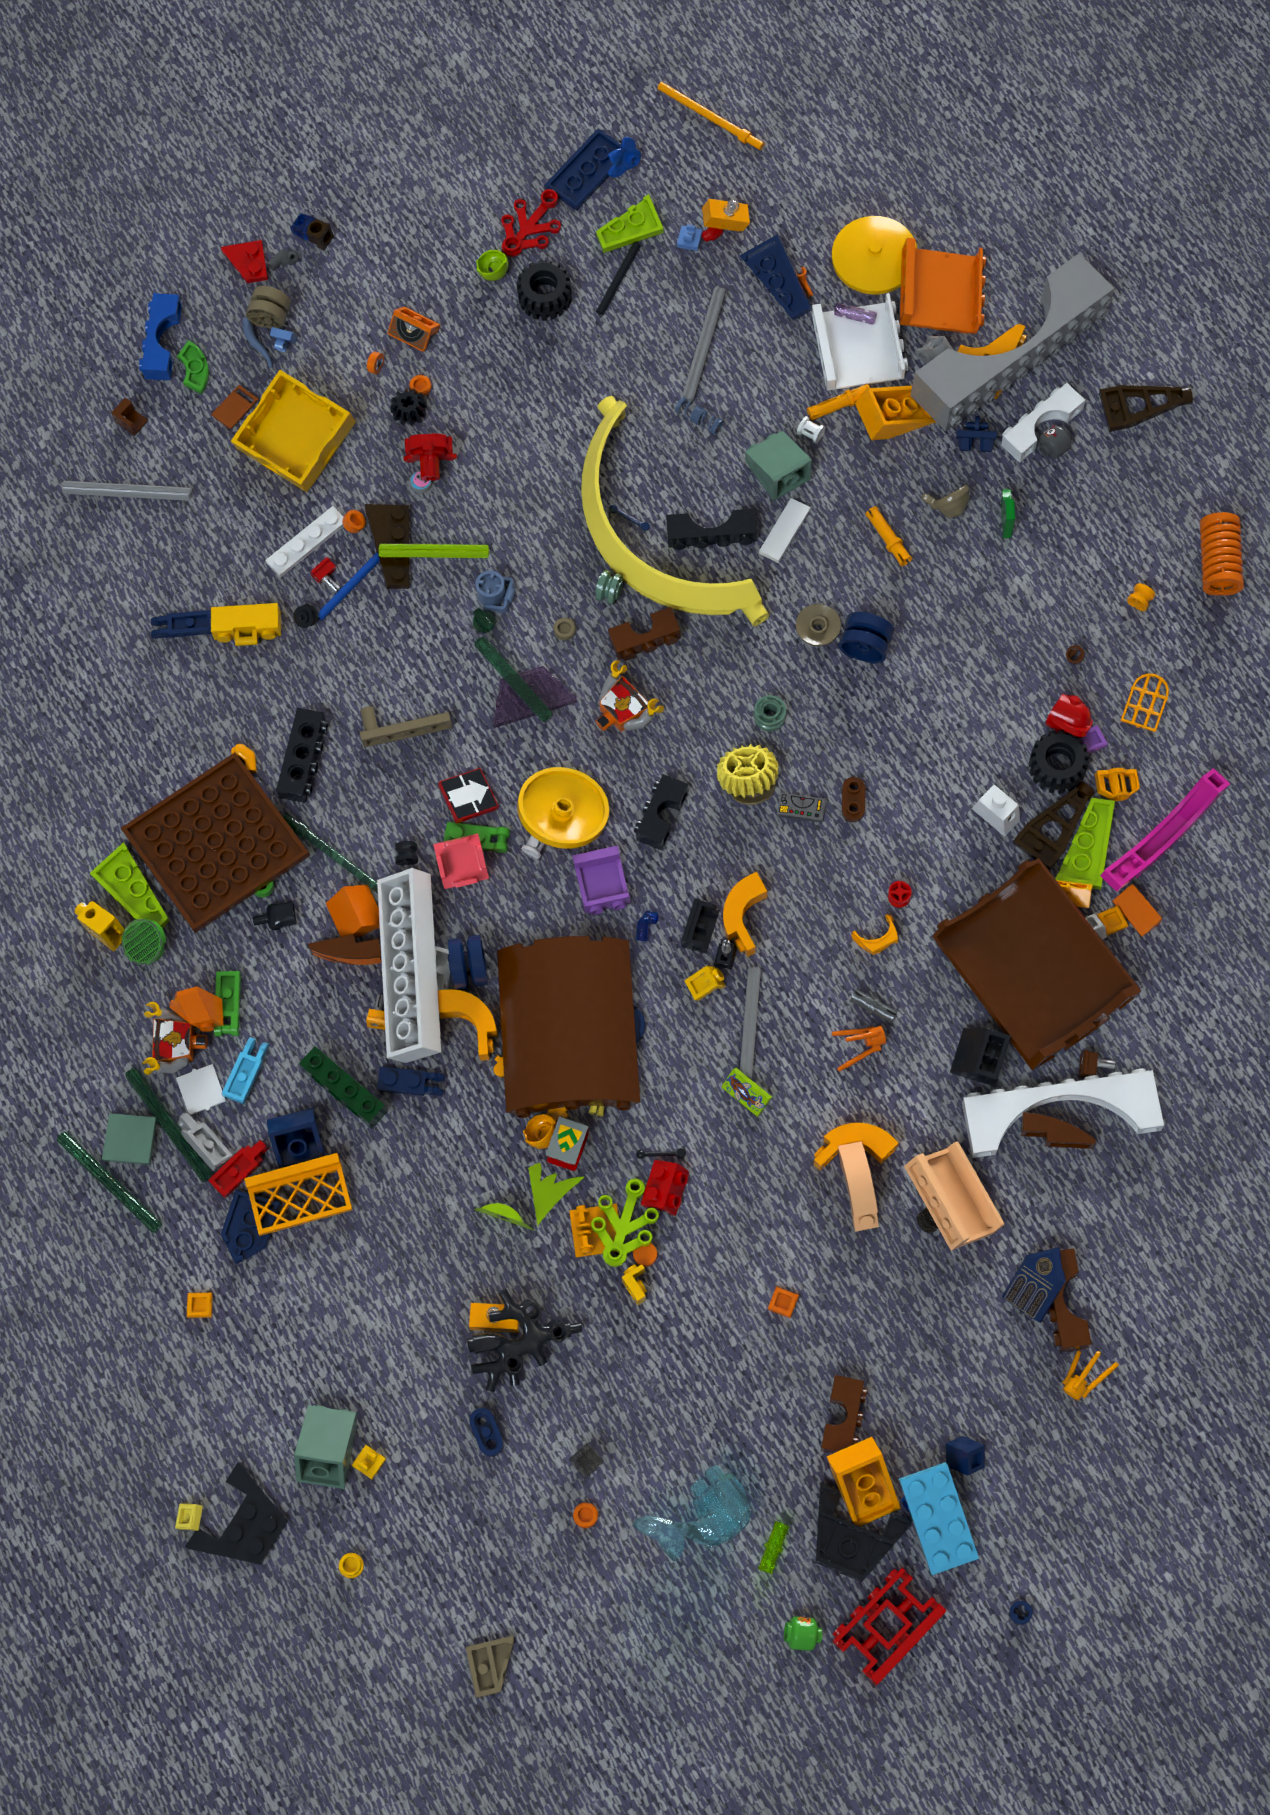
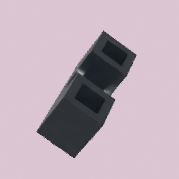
(667, 794)

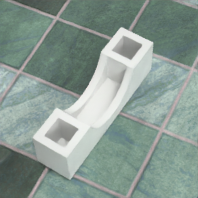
(1061, 405)

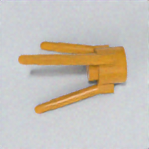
(1075, 1386)

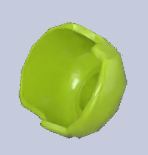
(495, 260)

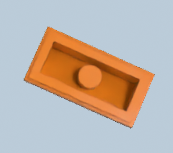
(1137, 910)

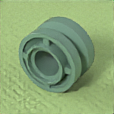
(609, 587)
(770, 703)

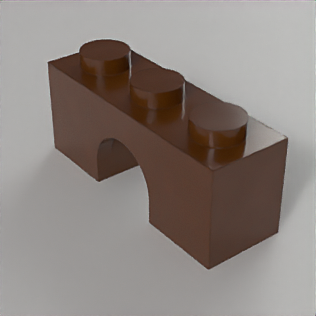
(629, 643)
(848, 1394)

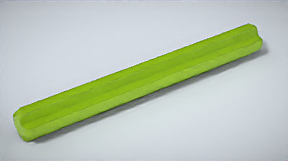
(434, 550)

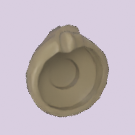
(952, 504)

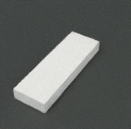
(784, 530)

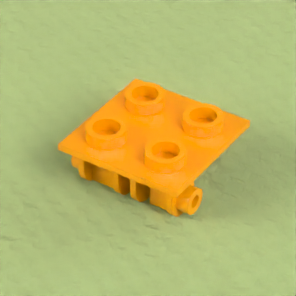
(585, 1239)

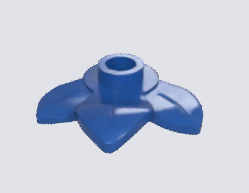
(624, 157)

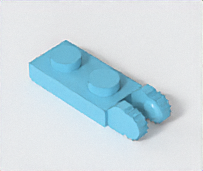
(244, 1072)

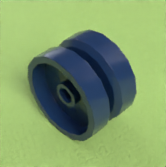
(866, 637)
(465, 962)

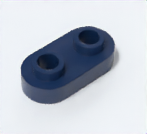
(487, 1432)

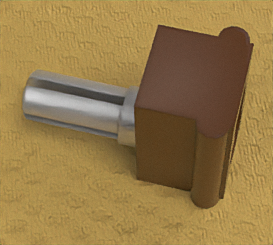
(1089, 1062)

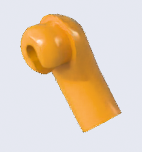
(247, 755)

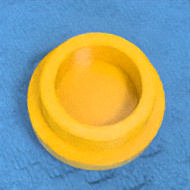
(351, 1565)

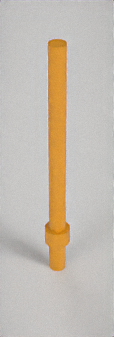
(742, 134)

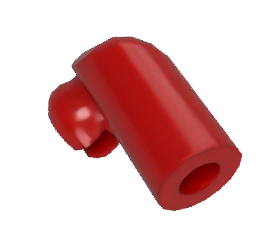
(711, 234)

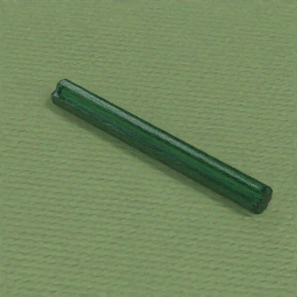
(513, 679)

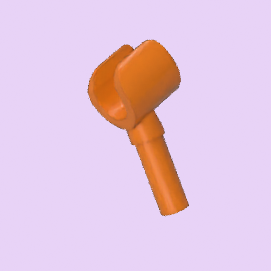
(802, 278)

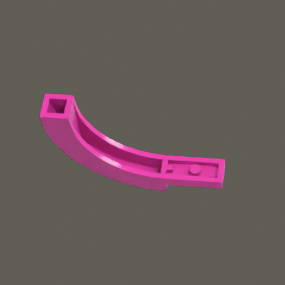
(1168, 832)

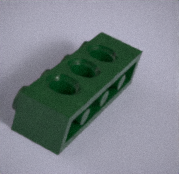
(343, 1087)

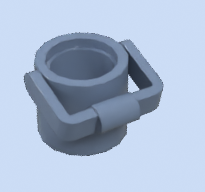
(492, 592)

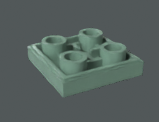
(129, 1139)

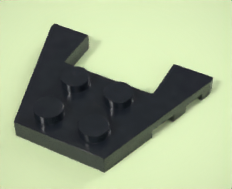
(250, 1530)
(850, 1547)

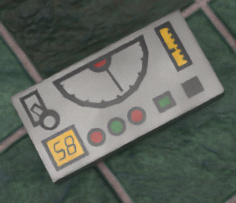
(801, 807)

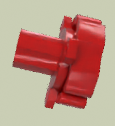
(429, 450)

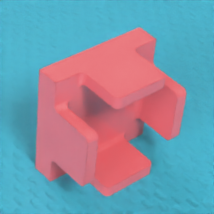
(461, 861)

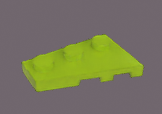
(633, 226)

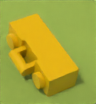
(245, 620)

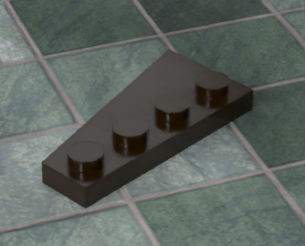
(390, 526)

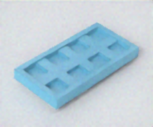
(938, 1518)

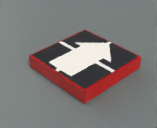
(468, 795)

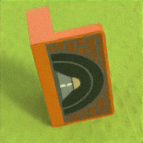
(412, 328)

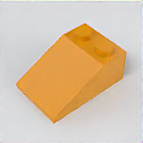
(891, 412)
(863, 1482)

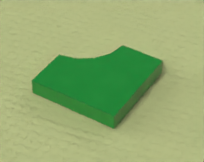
(1007, 513)

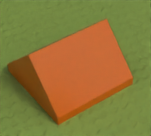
(354, 911)

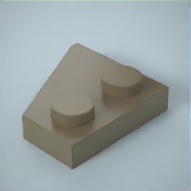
(489, 1665)

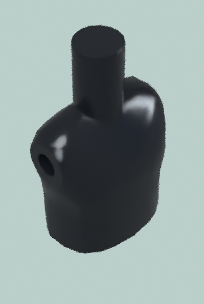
(277, 916)

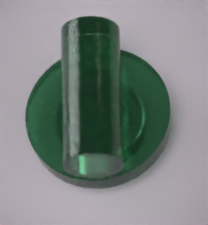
(483, 621)

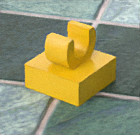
(369, 1462)

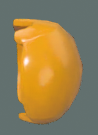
(538, 1123)

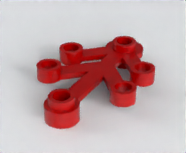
(529, 226)

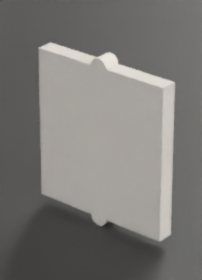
(200, 1089)

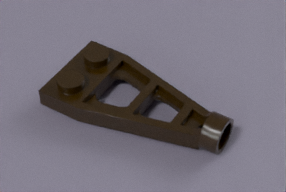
(1116, 409)
(1038, 845)

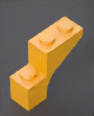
(1008, 341)

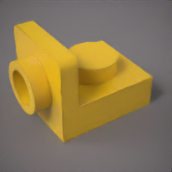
(705, 982)
(635, 1288)

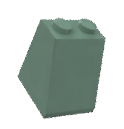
(779, 464)
(325, 1446)

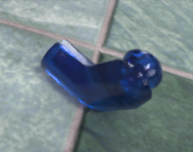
(643, 924)

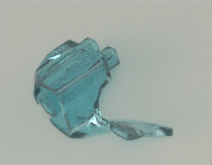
(721, 1514)

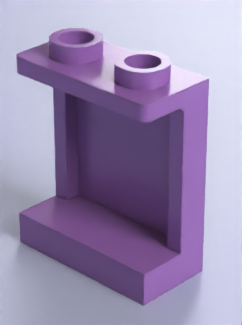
(601, 880)

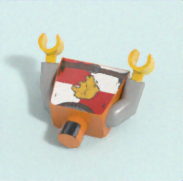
(624, 704)
(172, 1041)

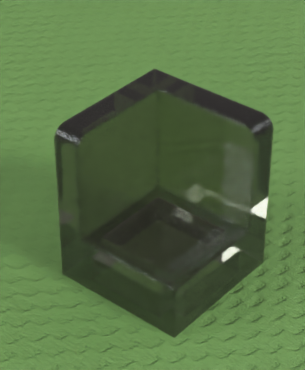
(585, 1461)

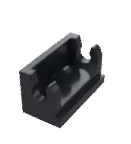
(700, 926)

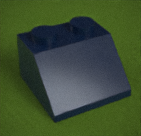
(295, 1138)

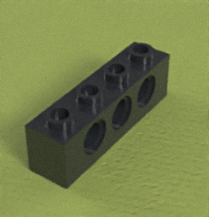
(304, 722)

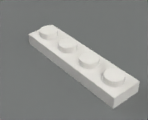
(305, 542)

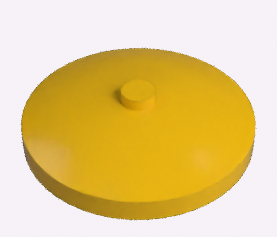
(870, 254)
(563, 807)

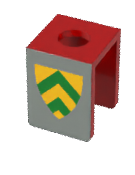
(567, 1144)

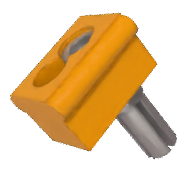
(376, 1016)

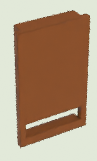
(233, 408)

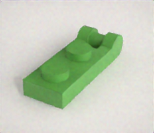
(485, 833)
(228, 989)

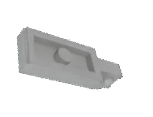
(204, 1142)

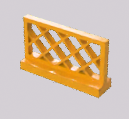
(293, 1174)

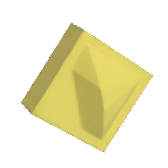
(189, 1517)

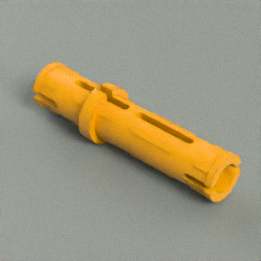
(833, 404)
(893, 543)

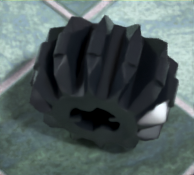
(408, 406)

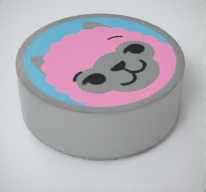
(419, 485)

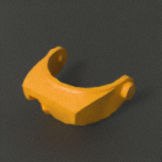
(880, 944)

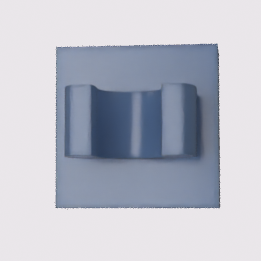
(689, 237)
(282, 338)

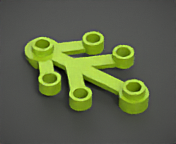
(623, 1226)

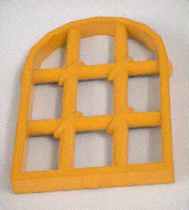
(1139, 707)

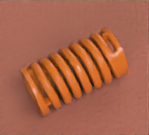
(1221, 554)

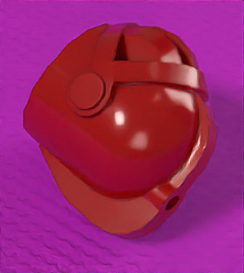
(1070, 716)

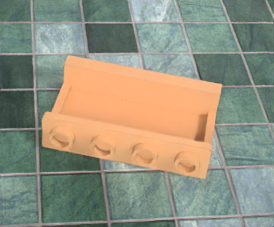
(954, 1196)

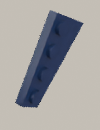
(776, 272)

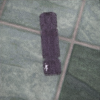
(855, 313)

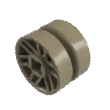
(268, 307)

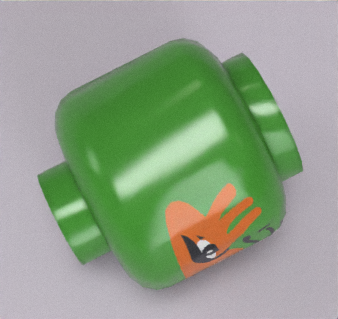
(802, 1633)

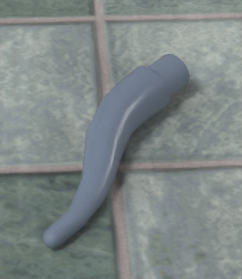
(250, 335)

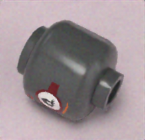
(1055, 442)

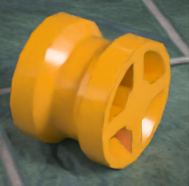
(1141, 597)

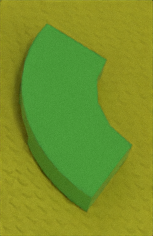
(196, 367)

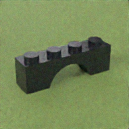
(737, 529)

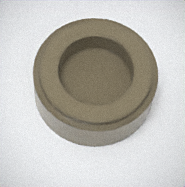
(564, 629)

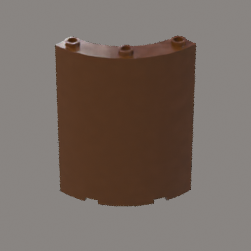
(1036, 964)
(567, 1025)

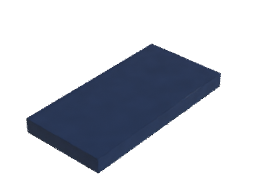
(584, 170)

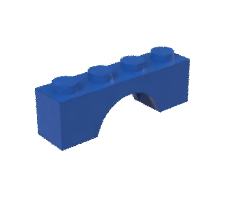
(164, 313)

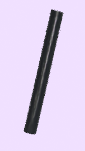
(618, 278)

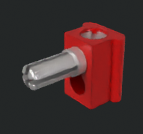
(322, 573)

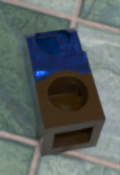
(312, 230)

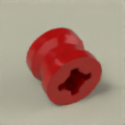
(899, 889)

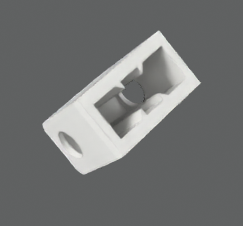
(997, 808)

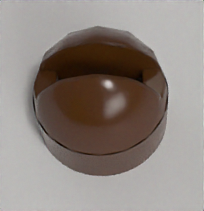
(1072, 651)

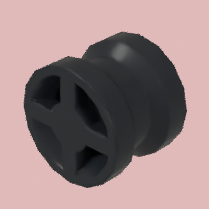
(406, 853)

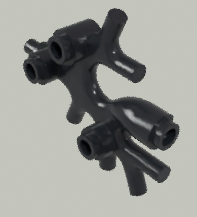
(530, 1342)

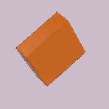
(783, 1302)

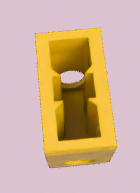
(97, 921)

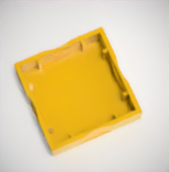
(293, 431)

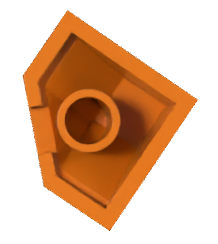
(198, 1008)

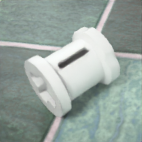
(811, 430)
(533, 847)

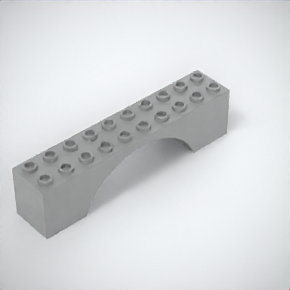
(960, 382)

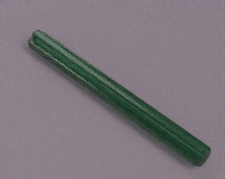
(168, 1124)
(109, 1182)

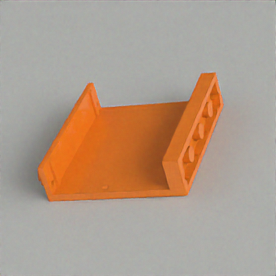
(941, 289)

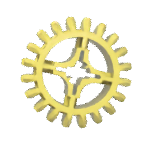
(747, 771)

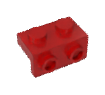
(665, 1187)

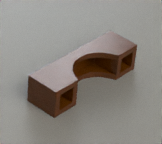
(1071, 1332)

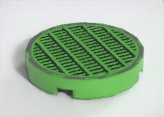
(143, 941)

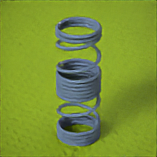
(696, 413)

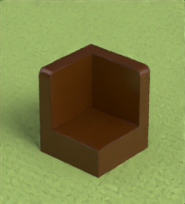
(128, 418)

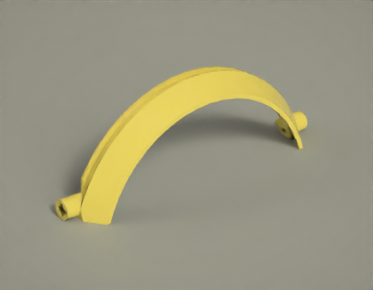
(651, 583)

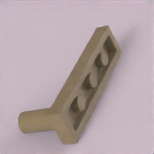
(374, 736)

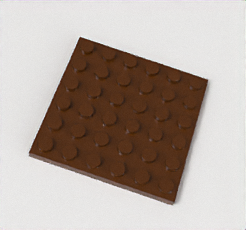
(215, 842)

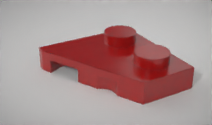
(248, 260)

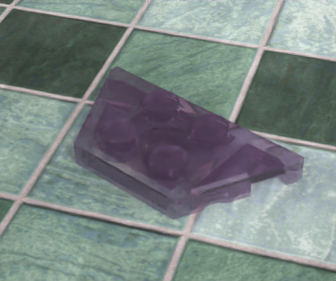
(549, 689)

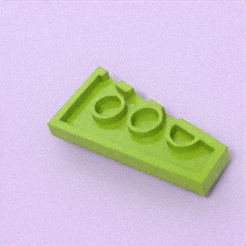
(1089, 846)
(127, 885)

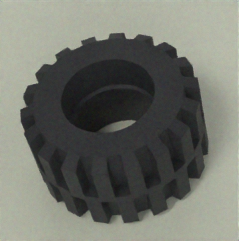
(547, 304)
(1053, 778)

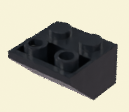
(980, 1055)

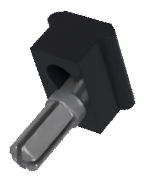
(727, 950)

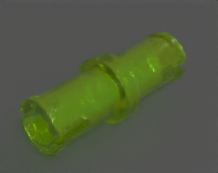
(773, 1547)

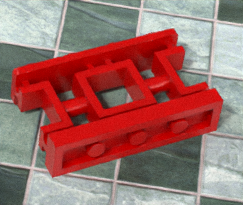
(902, 1639)

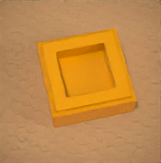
(1113, 920)
(199, 1305)

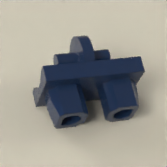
(966, 436)

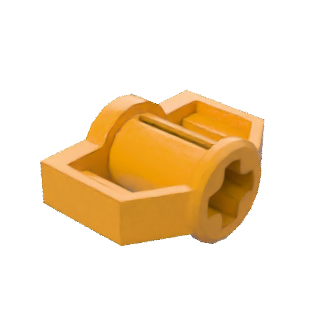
(1117, 783)

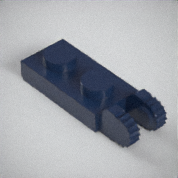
(182, 624)
(408, 1081)

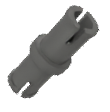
(873, 1006)

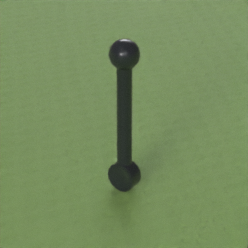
(640, 1154)

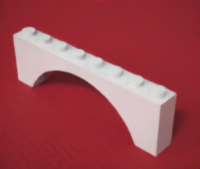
(1127, 1095)

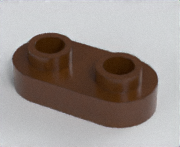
(853, 798)

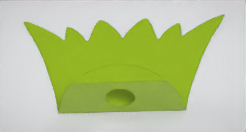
(544, 1193)

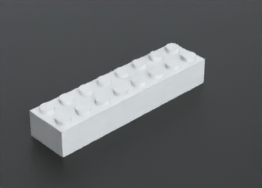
(409, 966)

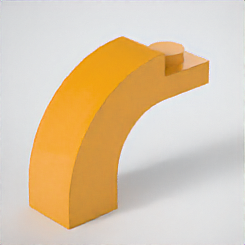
(741, 897)
(467, 1006)
(874, 1140)

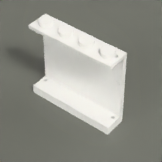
(858, 351)

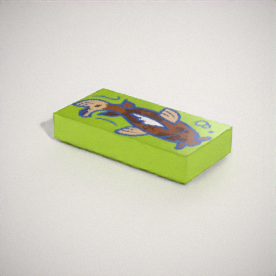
(746, 1092)

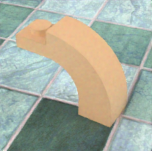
(859, 1186)

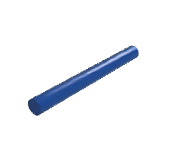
(348, 587)

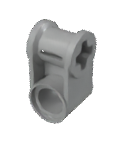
(932, 348)

